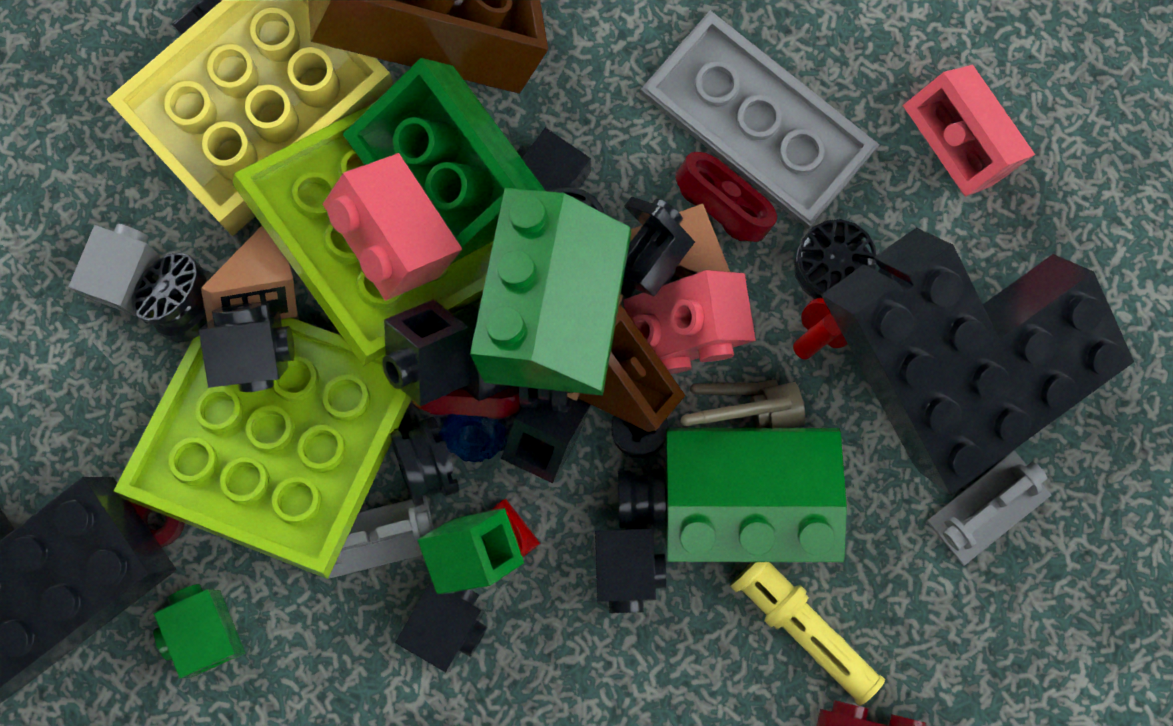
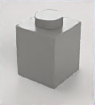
(113, 266)

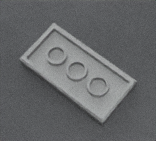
(759, 119)

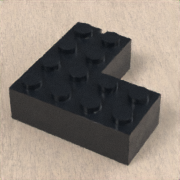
(970, 375)
(70, 576)

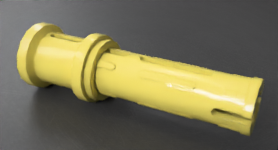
(787, 608)

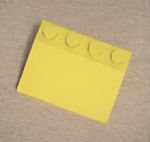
(241, 91)

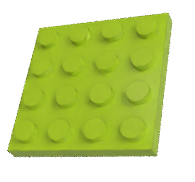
(288, 199)
(275, 463)

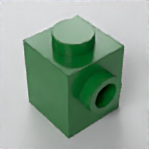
(462, 560)
(196, 631)

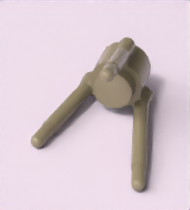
(771, 406)

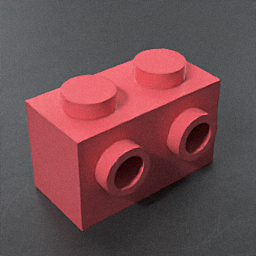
(968, 129)
(391, 226)
(695, 318)

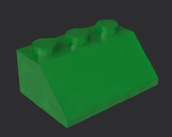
(448, 147)
(550, 294)
(755, 495)

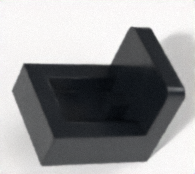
(656, 246)

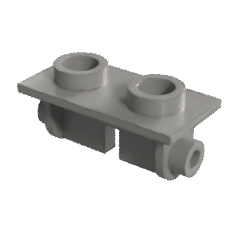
(990, 507)
(384, 537)

